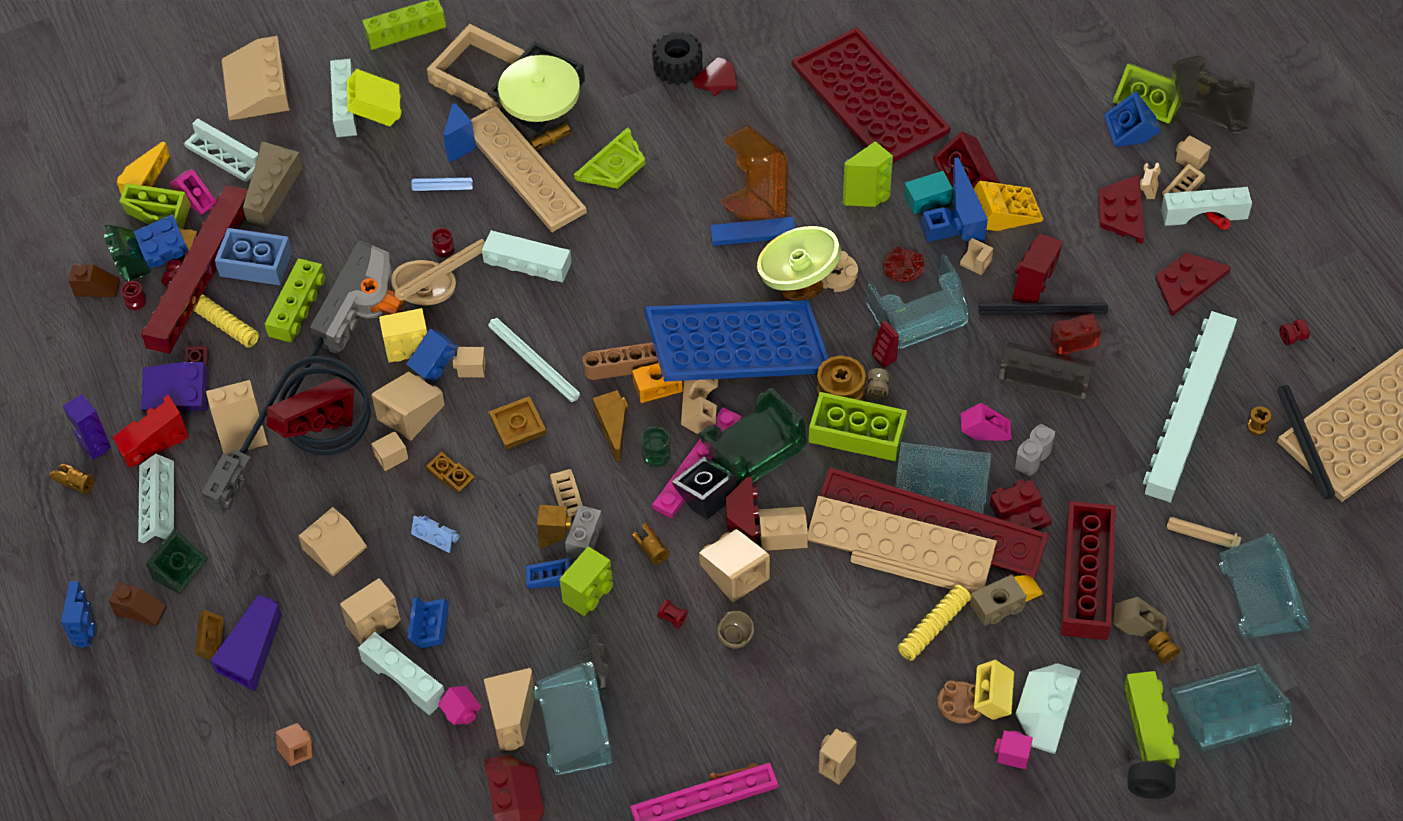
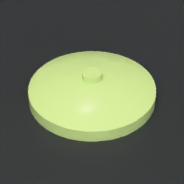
(539, 88)
(799, 258)

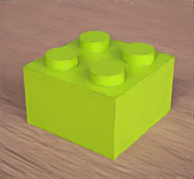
(586, 581)

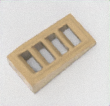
(1188, 171)
(565, 480)

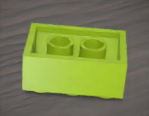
(1155, 90)
(868, 177)

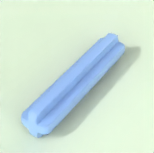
(430, 184)

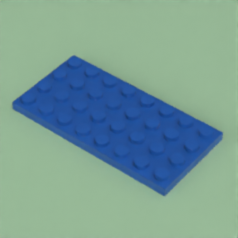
(735, 340)

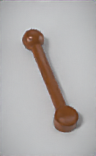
(713, 776)

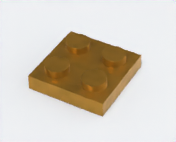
(517, 423)

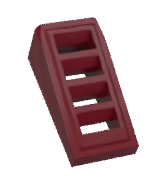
(886, 345)

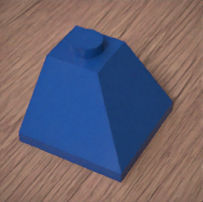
(1131, 122)

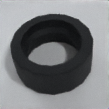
(1151, 779)

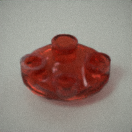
(903, 264)

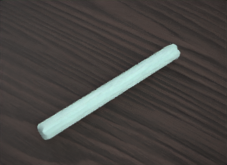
(534, 360)

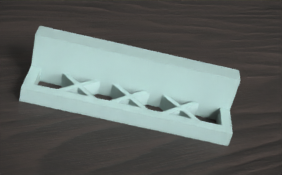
(228, 149)
(159, 497)

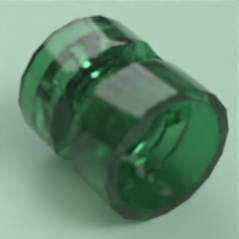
(656, 446)

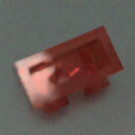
(1075, 334)

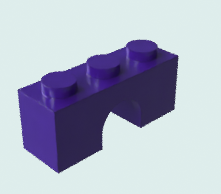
(88, 426)

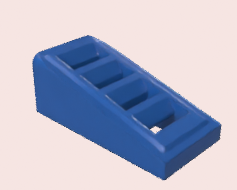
(550, 566)

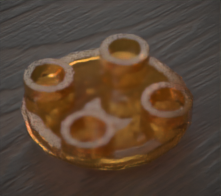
(804, 293)

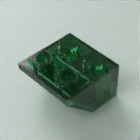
(126, 252)

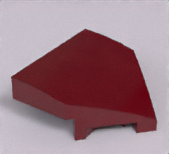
(717, 77)

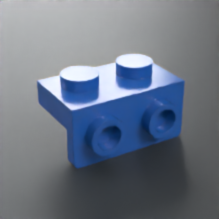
(428, 622)

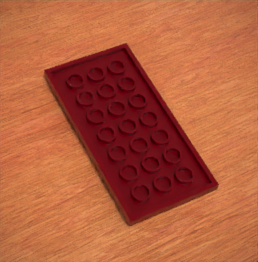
(870, 95)

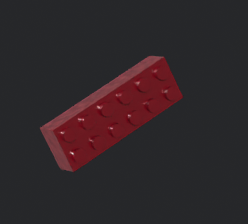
(1088, 570)

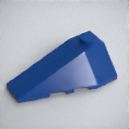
(968, 213)

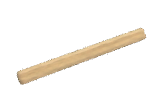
(439, 270)
(911, 571)

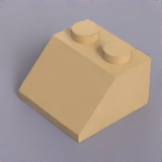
(783, 528)
(332, 541)

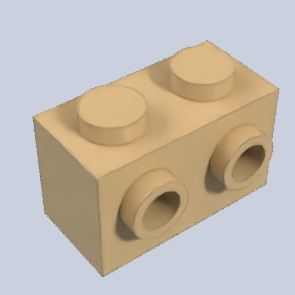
(837, 755)

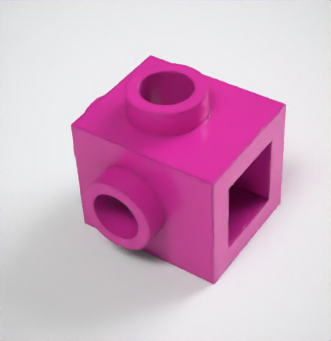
(459, 705)
(1013, 749)

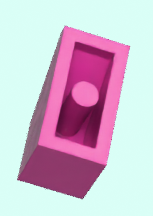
(196, 191)
(985, 424)

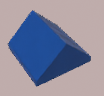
(458, 134)

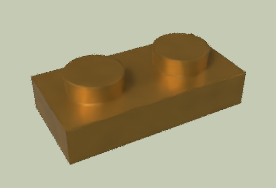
(209, 634)

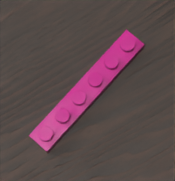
(669, 499)
(707, 795)

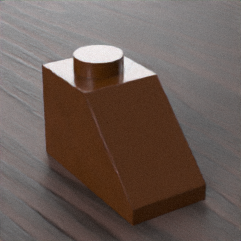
(92, 281)
(136, 604)

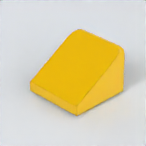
(1029, 587)

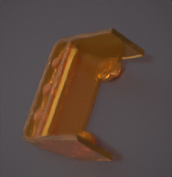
(766, 177)

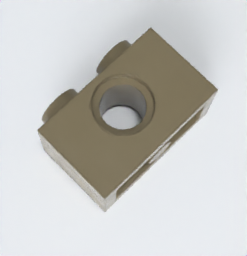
(1004, 590)

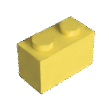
(994, 690)

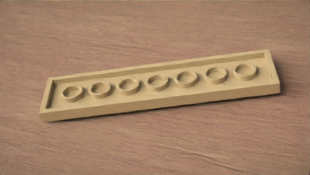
(525, 170)
(901, 539)

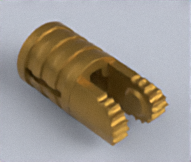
(73, 478)
(652, 545)

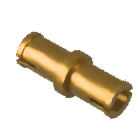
(550, 137)

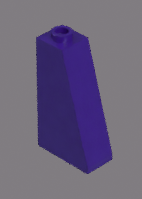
(249, 643)

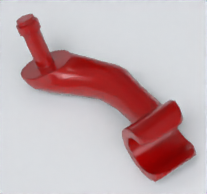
(1222, 223)

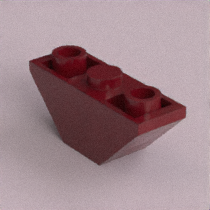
(742, 511)

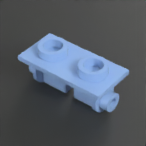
(430, 532)

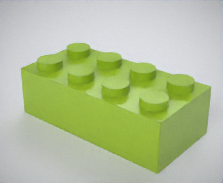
(857, 426)

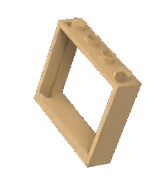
(454, 86)

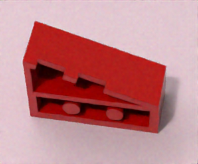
(151, 434)

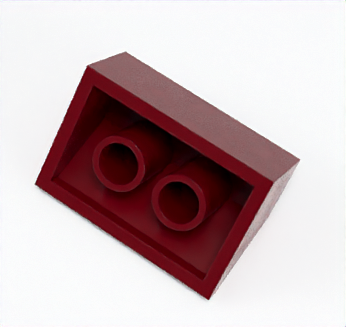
(971, 157)

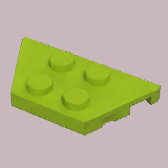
(613, 163)

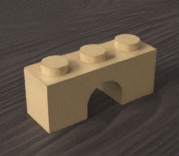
(696, 410)

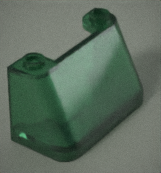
(758, 440)

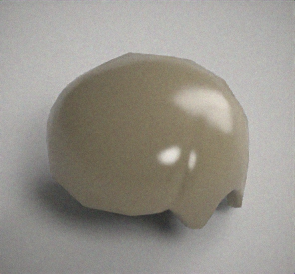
(735, 629)

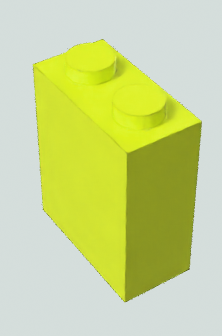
(373, 97)

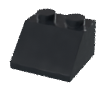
(705, 486)

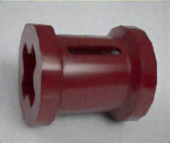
(672, 614)

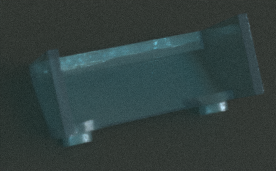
(926, 315)

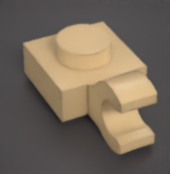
(1149, 183)

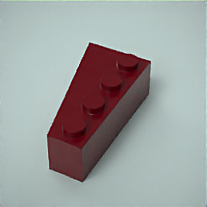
(313, 410)

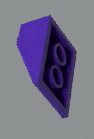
(182, 381)

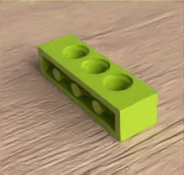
(404, 23)

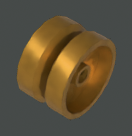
(842, 377)

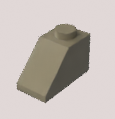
(1138, 618)

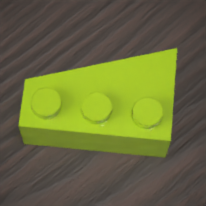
(154, 204)

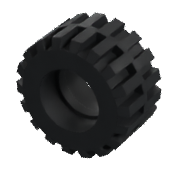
(677, 57)

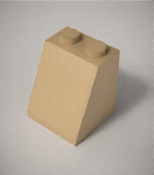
(407, 404)
(234, 415)
(735, 564)
(511, 706)

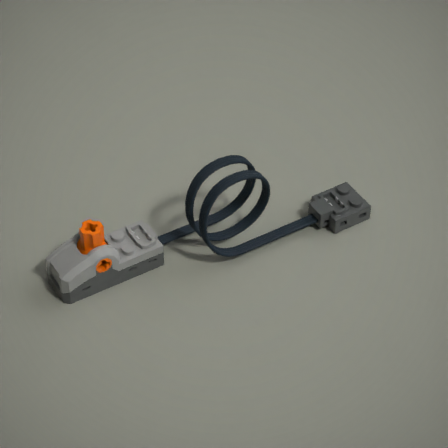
(358, 292)

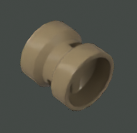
(877, 382)

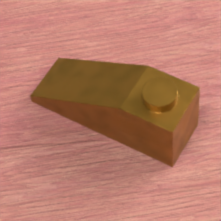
(612, 418)

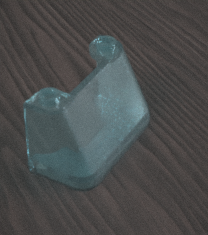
(1264, 588)
(574, 719)

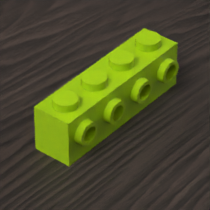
(295, 300)

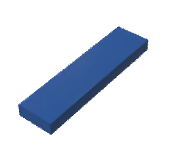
(750, 231)

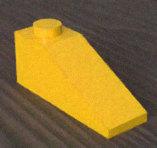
(146, 168)

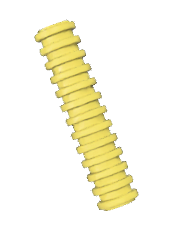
(226, 322)
(934, 622)

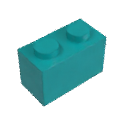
(928, 192)

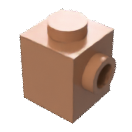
(294, 744)

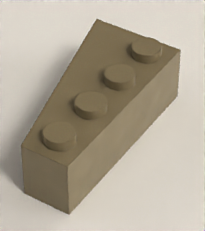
(270, 182)

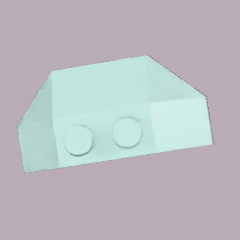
(1046, 704)

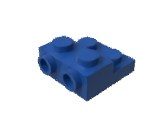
(161, 242)
(77, 616)

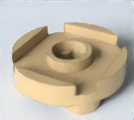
(848, 274)

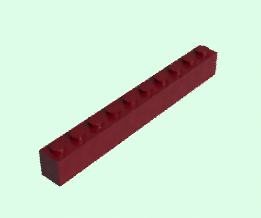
(194, 272)

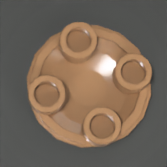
(957, 702)

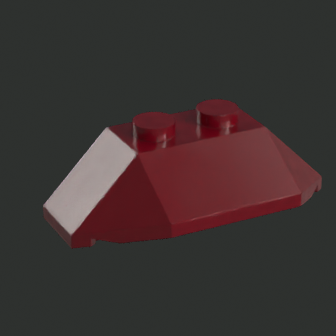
(513, 789)

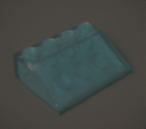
(945, 474)
(1232, 707)

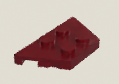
(1122, 208)
(1188, 279)

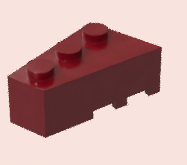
(1035, 268)

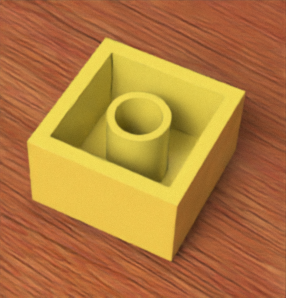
(402, 333)

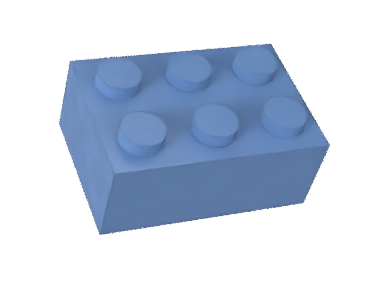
(253, 256)

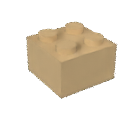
(370, 611)

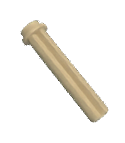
(1203, 533)

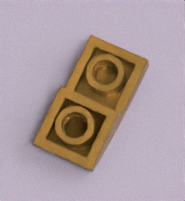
(449, 473)

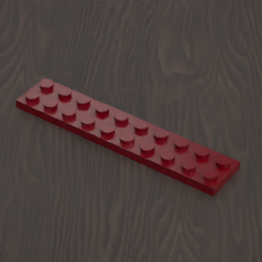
(1017, 546)

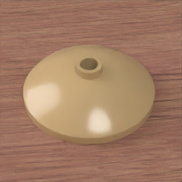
(430, 295)

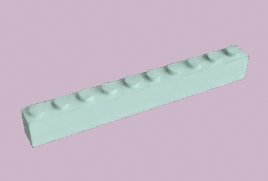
(1190, 407)

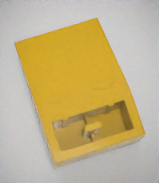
(1007, 205)

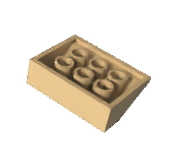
(255, 79)

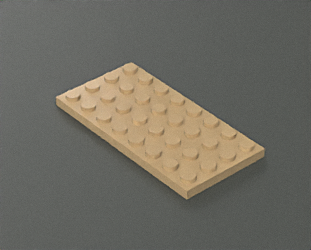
(1357, 429)

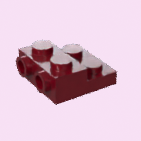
(1020, 505)

